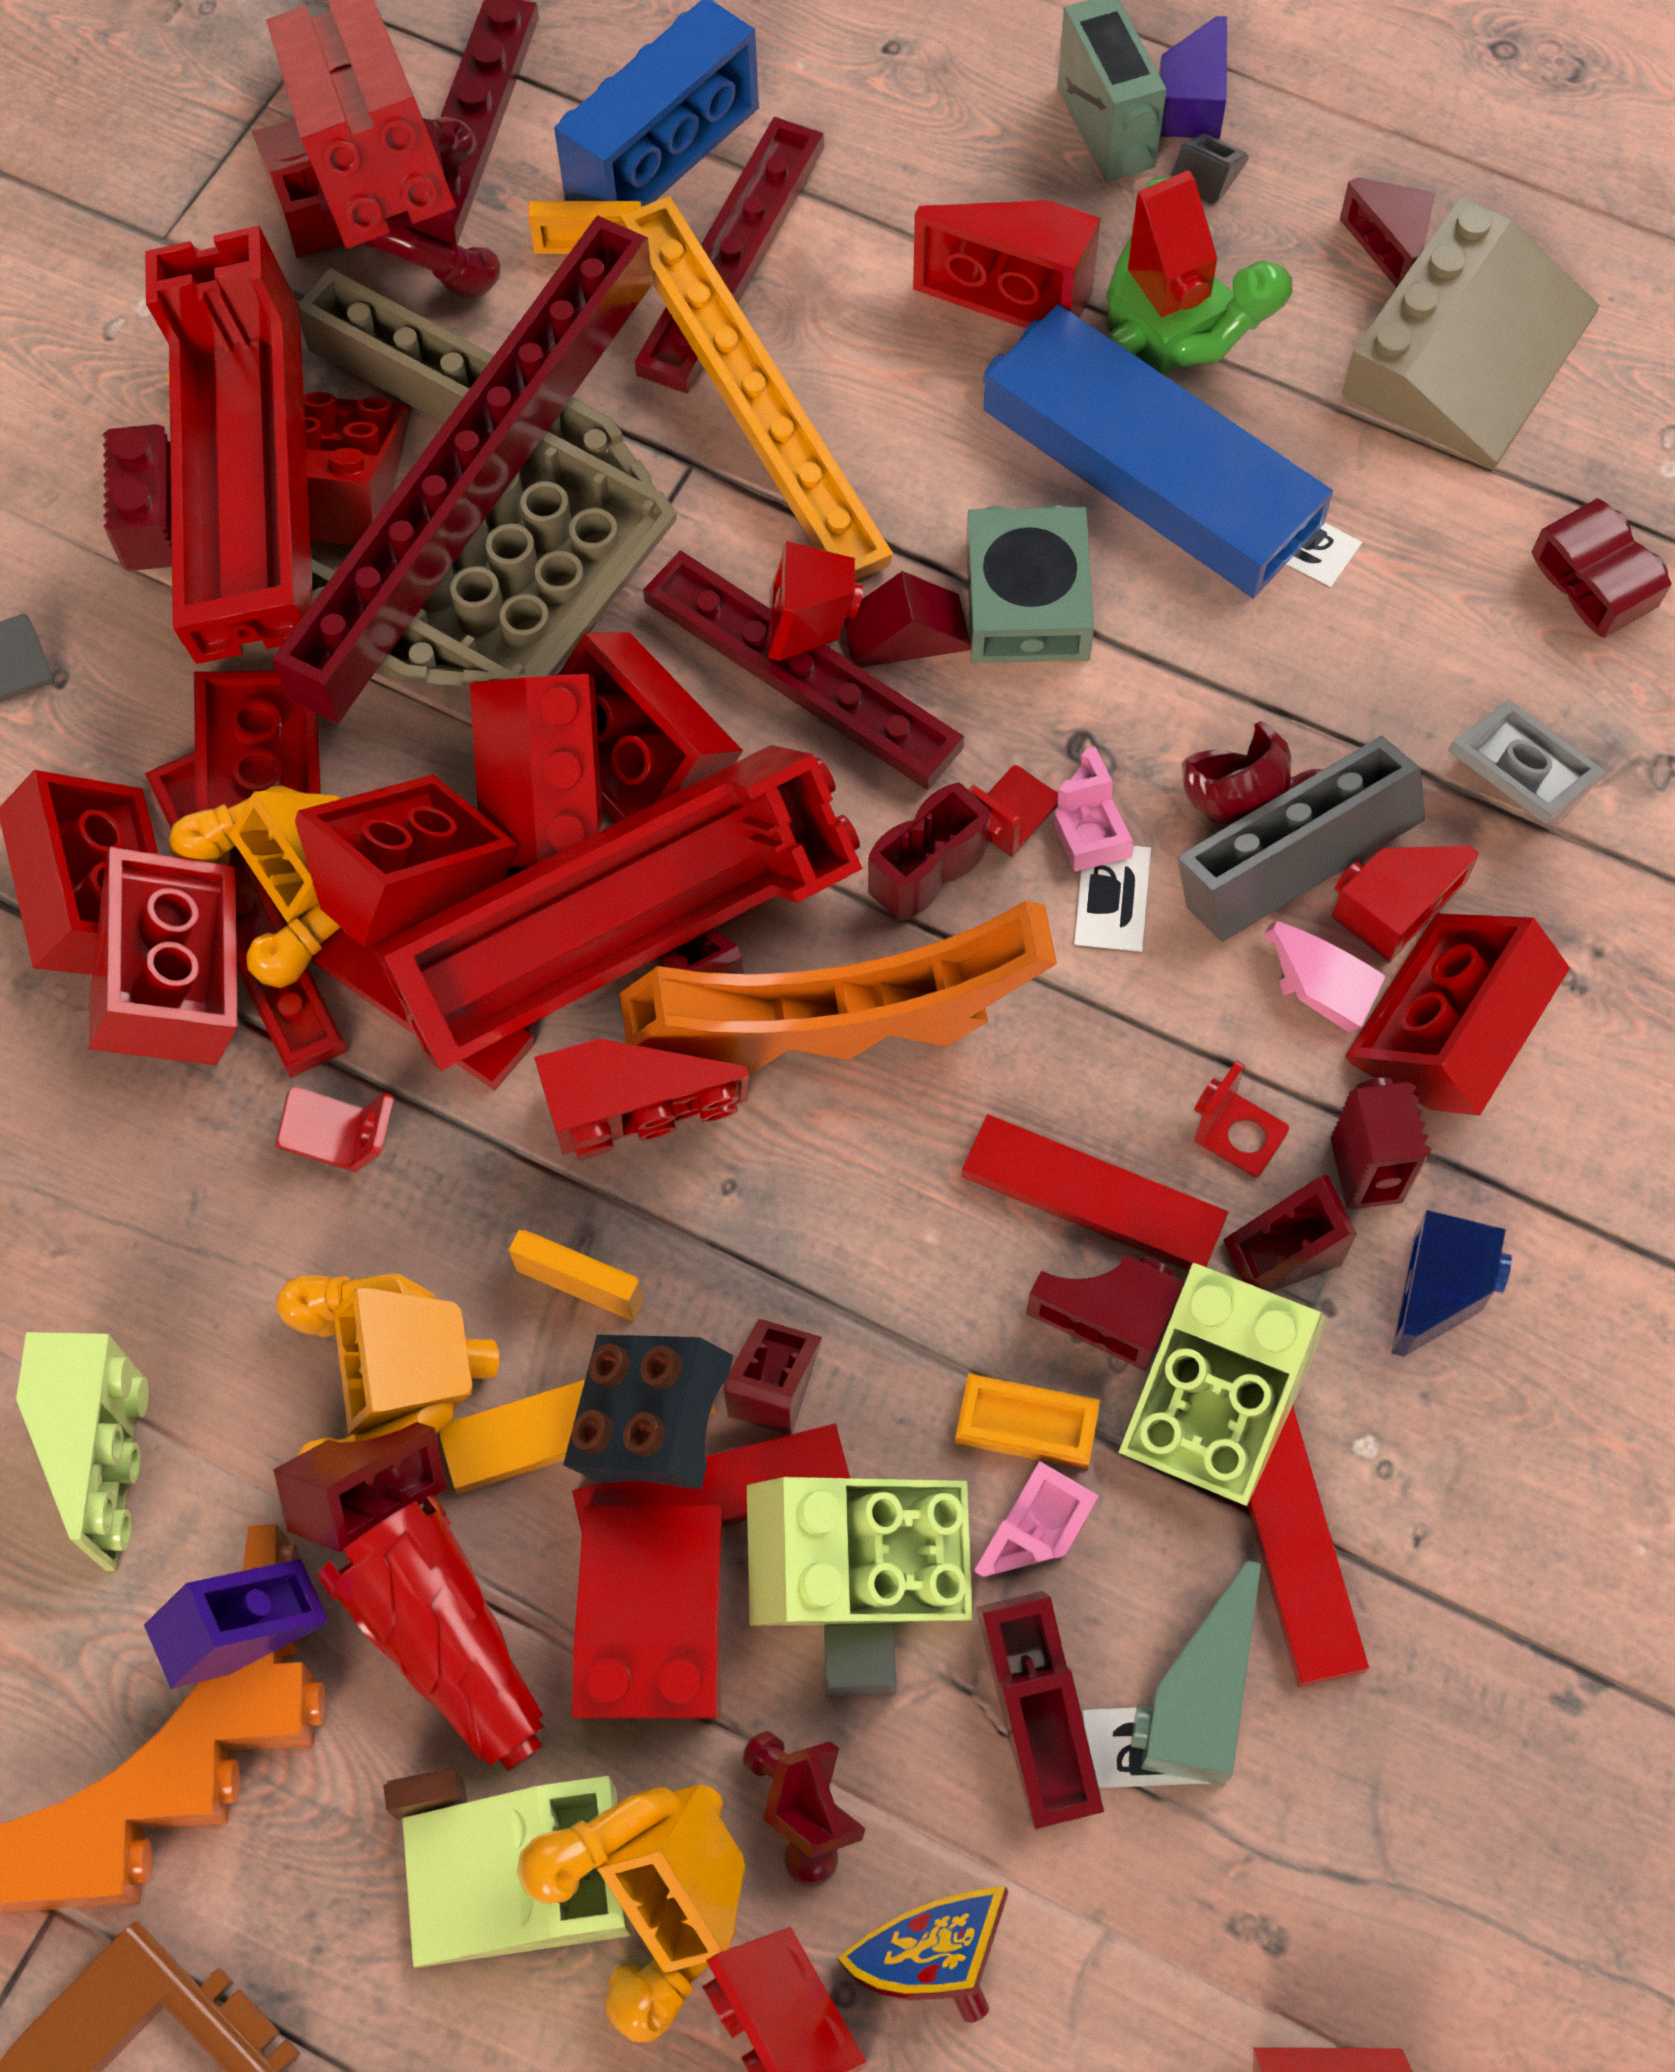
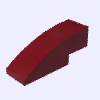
(1040, 1709)

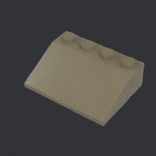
(1470, 335)

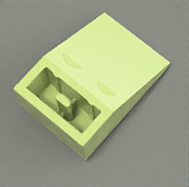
(1223, 1383)
(81, 1416)
(858, 1551)
(467, 1883)

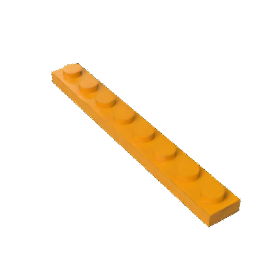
(756, 390)

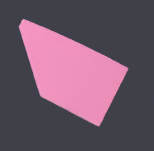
(1325, 976)

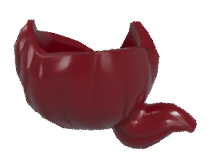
(1235, 784)

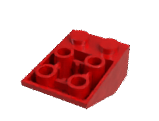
(295, 189)
(350, 462)
(624, 1089)
(782, 2008)

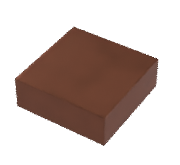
(424, 1793)

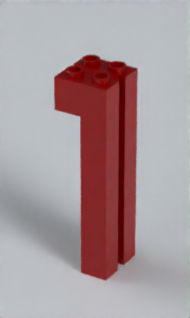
(358, 118)
(233, 443)
(619, 901)

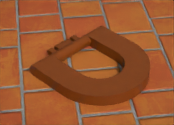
(120, 1997)

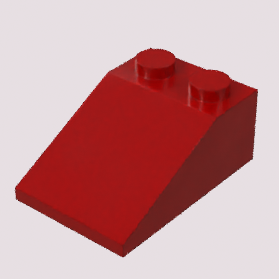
(1006, 257)
(164, 958)
(649, 1613)

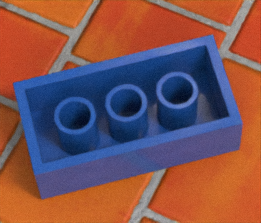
(661, 110)

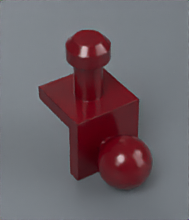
(803, 1805)

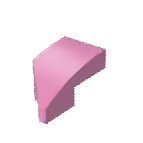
(1088, 818)
(1040, 1523)

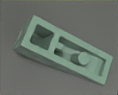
(1198, 1703)

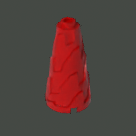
(428, 1615)

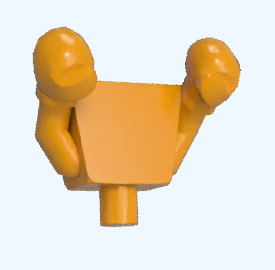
(270, 844)
(396, 1349)
(673, 1878)

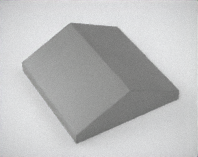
(1527, 762)

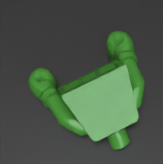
(1199, 333)

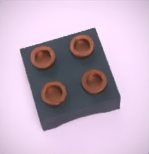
(647, 1409)

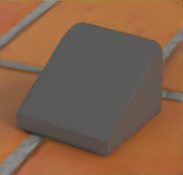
(1211, 164)
(21, 658)
(860, 1660)

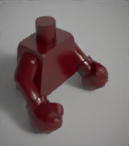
(433, 240)

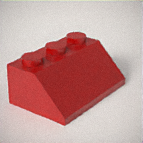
(647, 725)
(538, 761)
(57, 853)
(399, 856)
(1461, 1009)

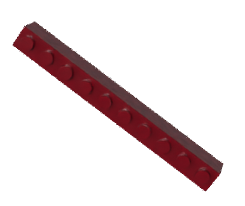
(463, 471)

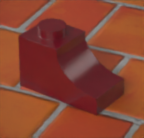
(1114, 1312)
(352, 1486)

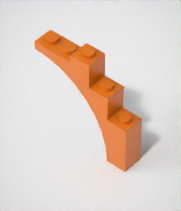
(841, 1010)
(93, 1842)

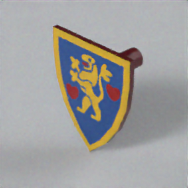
(932, 1951)

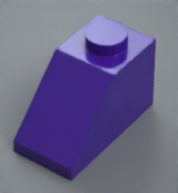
(1196, 82)
(233, 1621)

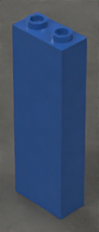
(1155, 449)

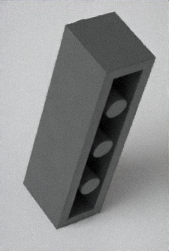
(1302, 838)

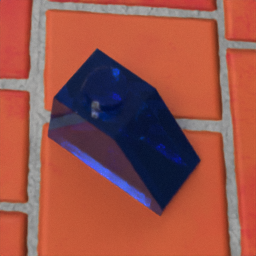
(1448, 1277)

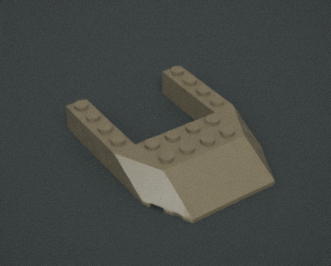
(552, 543)

